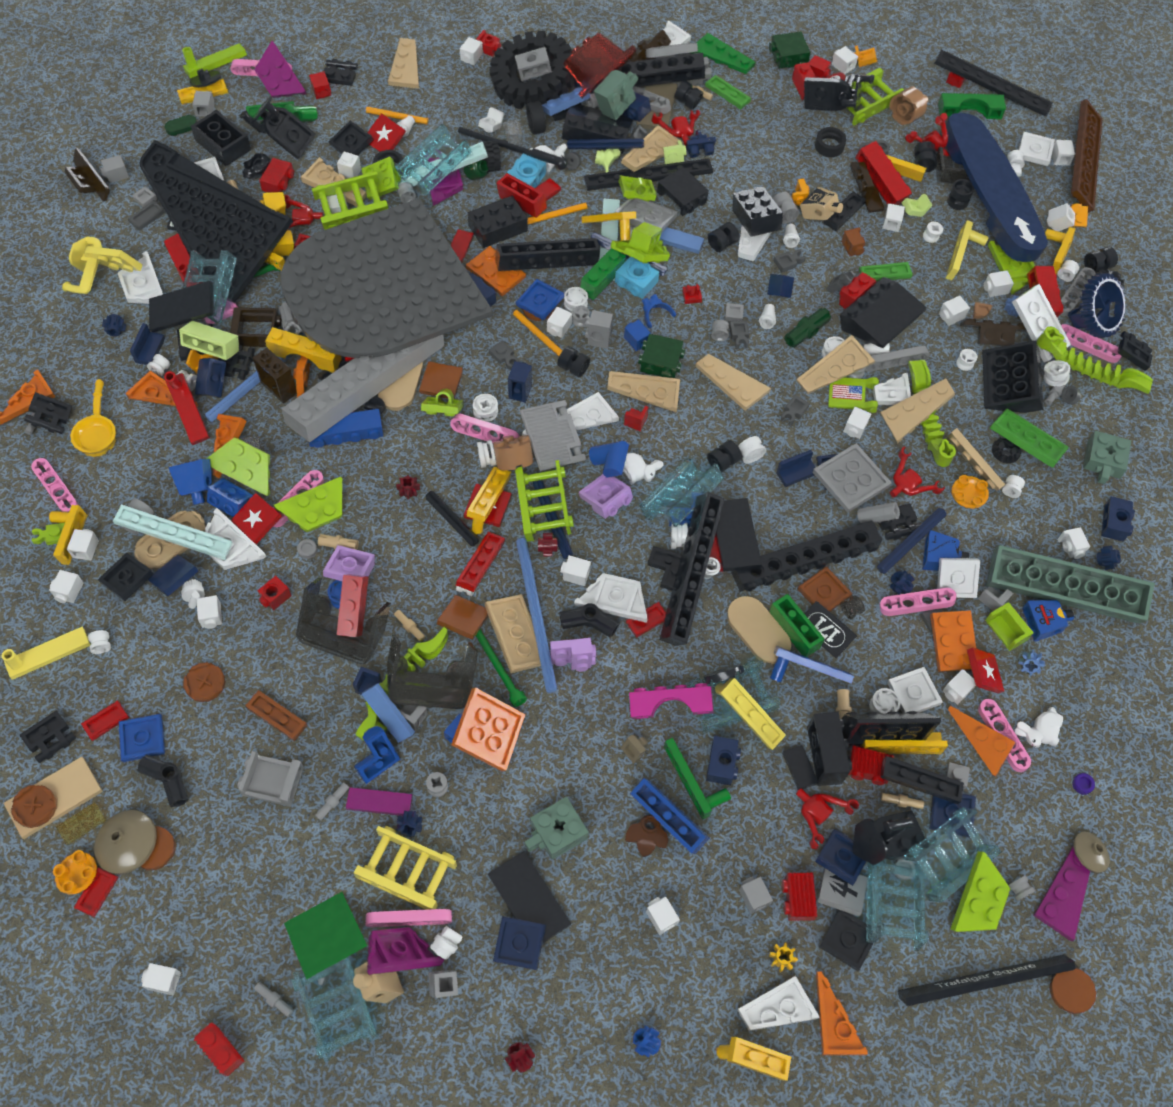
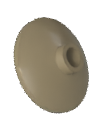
(1091, 852)

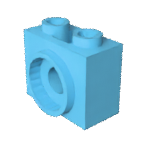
(528, 170)
(636, 277)

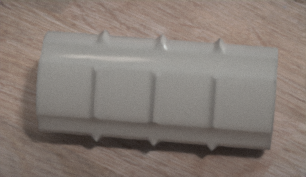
(879, 513)

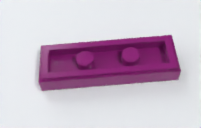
(378, 801)

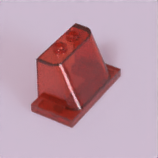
(595, 61)

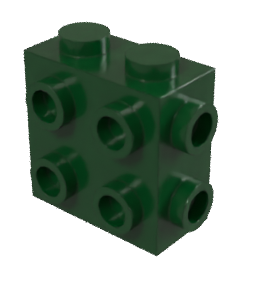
(789, 49)
(661, 356)

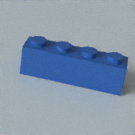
(352, 428)
(670, 816)

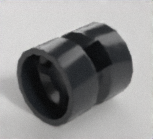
(688, 94)
(926, 155)
(960, 194)
(723, 236)
(1101, 259)
(571, 360)
(725, 455)

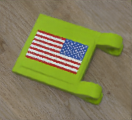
(850, 393)

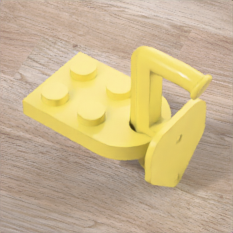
(87, 255)

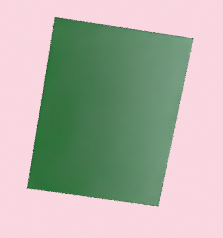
(325, 935)

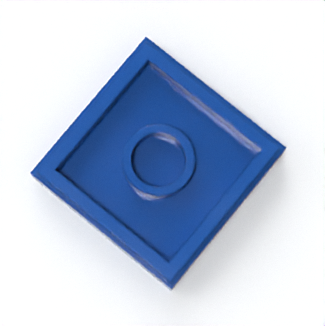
(540, 299)
(141, 737)

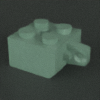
(616, 93)
(1107, 455)
(557, 841)

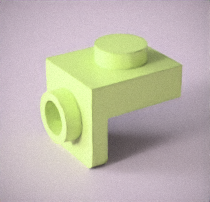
(674, 153)
(917, 207)

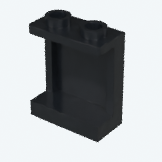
(683, 190)

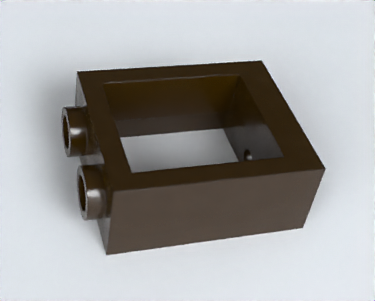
(243, 315)
(275, 373)

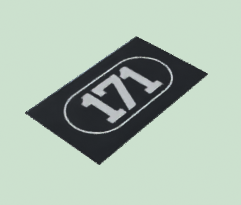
(836, 634)

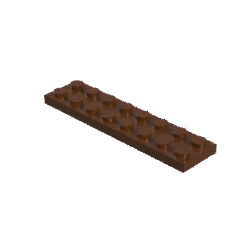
(1087, 155)

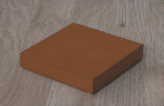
(440, 377)
(825, 589)
(463, 617)

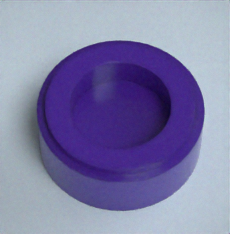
(1083, 783)

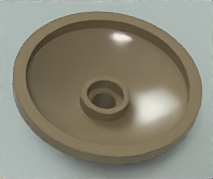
(133, 846)

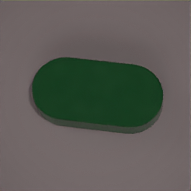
(180, 125)

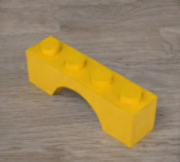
(277, 202)
(285, 343)

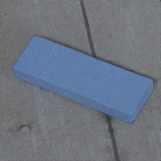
(682, 240)
(388, 713)

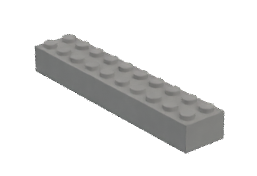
(352, 387)

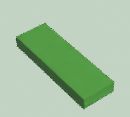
(728, 92)
(891, 271)

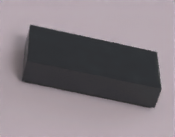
(800, 767)

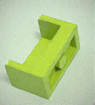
(645, 237)
(1009, 626)

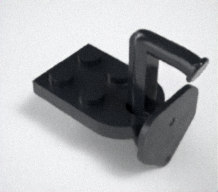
(834, 93)
(281, 127)
(886, 837)

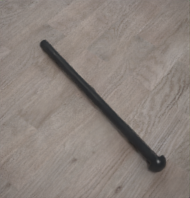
(561, 162)

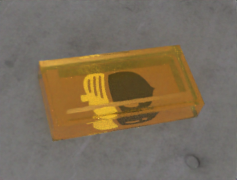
(81, 823)

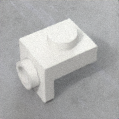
(492, 121)

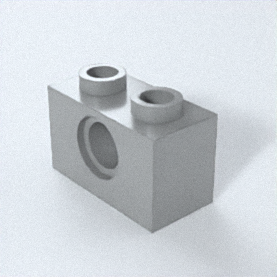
(533, 64)
(599, 329)

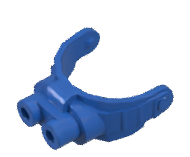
(653, 303)

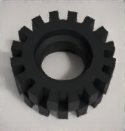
(493, 159)

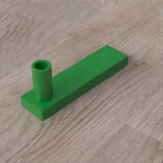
(703, 804)

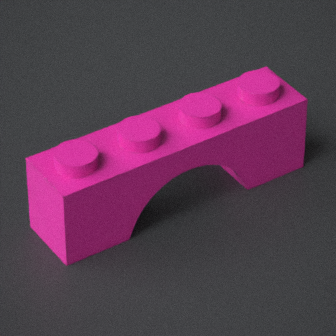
(645, 703)

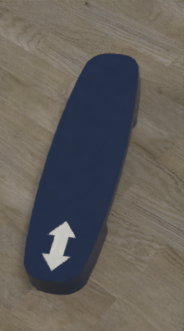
(998, 186)

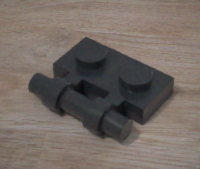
(340, 76)
(1135, 350)
(232, 363)
(49, 408)
(906, 518)
(45, 731)

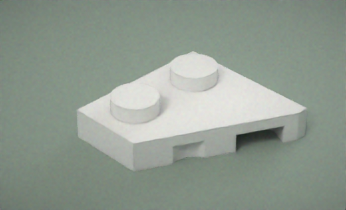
(892, 391)

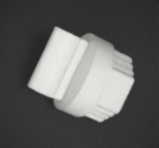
(191, 591)
(446, 942)

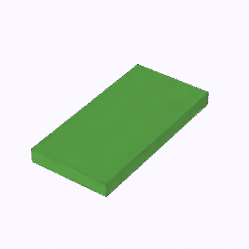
(1029, 437)

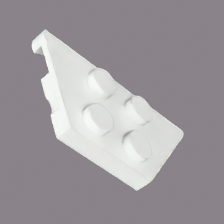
(140, 285)
(242, 549)
(616, 597)

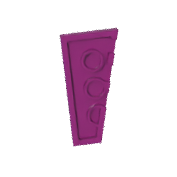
(1065, 897)

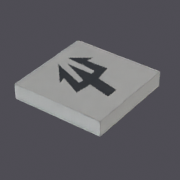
(842, 895)

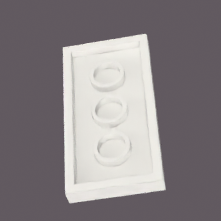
(1037, 316)

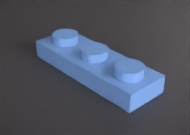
(563, 102)

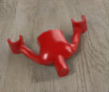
(680, 125)
(934, 136)
(301, 216)
(910, 480)
(818, 810)

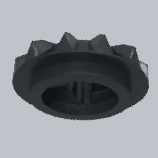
(1005, 456)

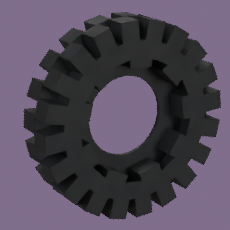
(504, 70)

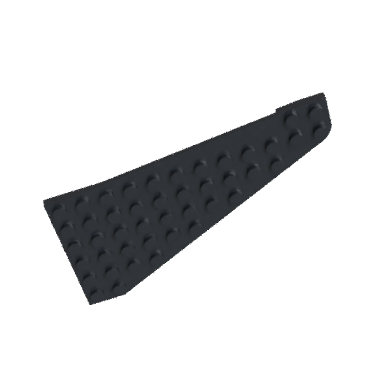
(213, 214)

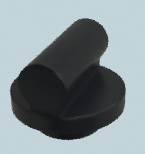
(375, 403)

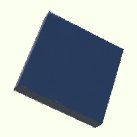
(172, 575)
(944, 810)
(839, 857)
(519, 943)

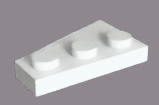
(592, 412)
(779, 1007)

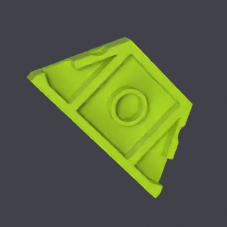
(656, 255)
(1017, 270)
(243, 464)
(315, 506)
(982, 898)

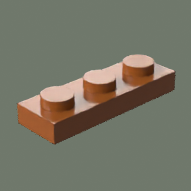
(276, 715)

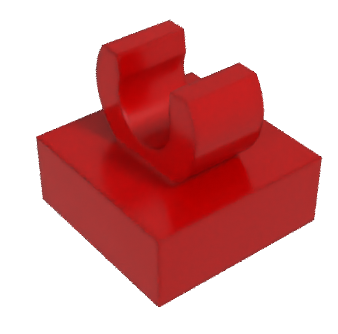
(692, 294)

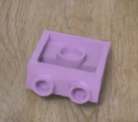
(606, 495)
(348, 561)
(576, 651)

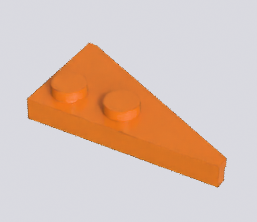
(301, 374)
(151, 389)
(22, 399)
(229, 428)
(988, 743)
(836, 1031)

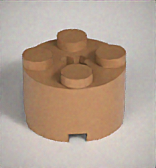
(908, 105)
(513, 452)

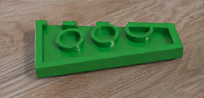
(724, 54)

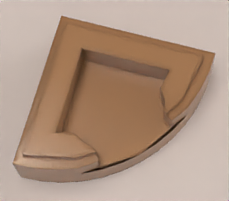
(980, 310)

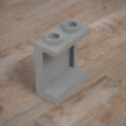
(270, 779)

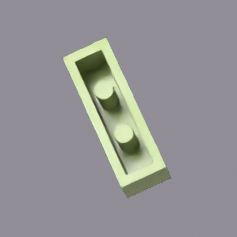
(209, 340)

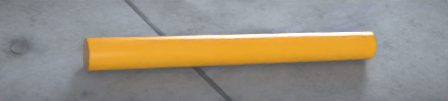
(396, 115)
(557, 213)
(537, 332)

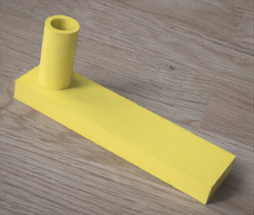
(965, 234)
(45, 653)
(750, 712)

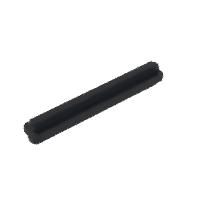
(452, 518)

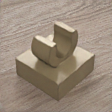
(634, 748)

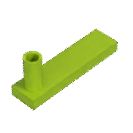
(212, 61)

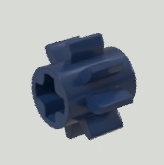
(113, 325)
(1108, 557)
(901, 582)
(409, 824)

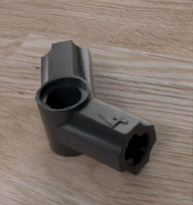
(599, 621)
(173, 786)

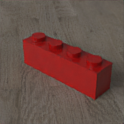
(883, 174)

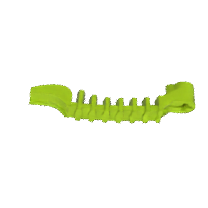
(1052, 341)
(942, 450)
(427, 650)

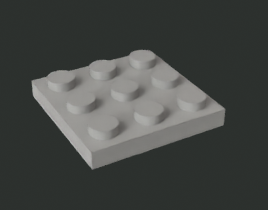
(648, 212)
(852, 477)

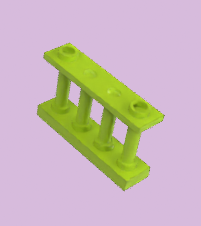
(880, 104)
(337, 188)
(527, 495)

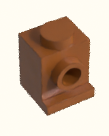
(853, 242)

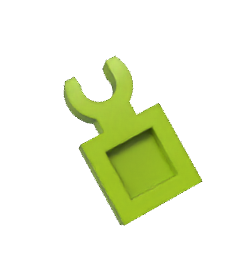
(50, 535)

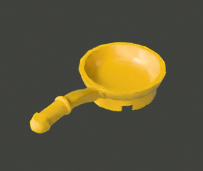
(94, 433)

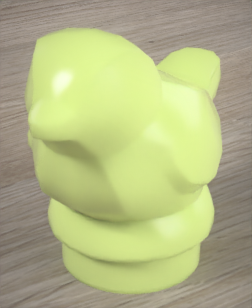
(607, 157)

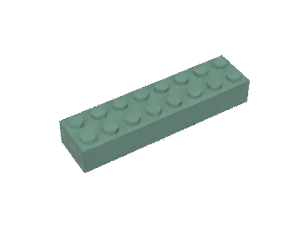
(1070, 584)

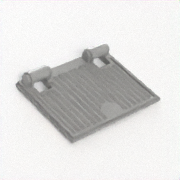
(552, 435)

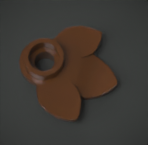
(647, 838)

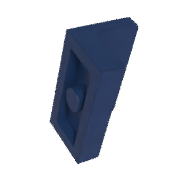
(146, 345)
(210, 377)
(796, 468)

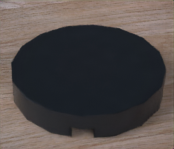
(724, 674)

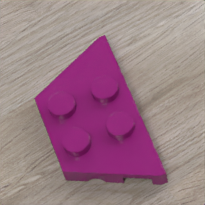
(277, 74)
(447, 187)
(398, 951)

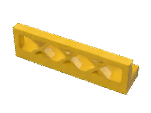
(932, 745)

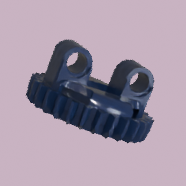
(1100, 296)

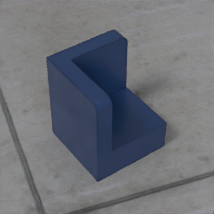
(780, 285)
(365, 679)

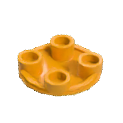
(970, 491)
(75, 872)

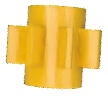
(784, 963)

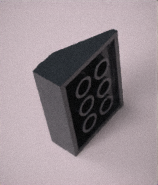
(590, 123)
(881, 313)
(1013, 378)
(888, 726)

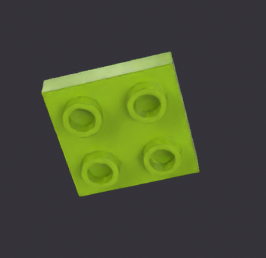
(387, 177)
(637, 188)
(435, 404)

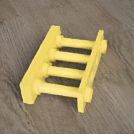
(407, 890)

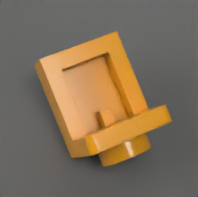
(865, 57)
(801, 193)
(1080, 215)
(194, 357)

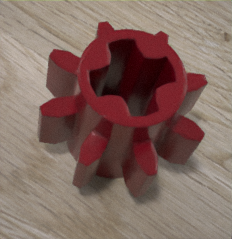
(408, 486)
(547, 544)
(520, 1057)

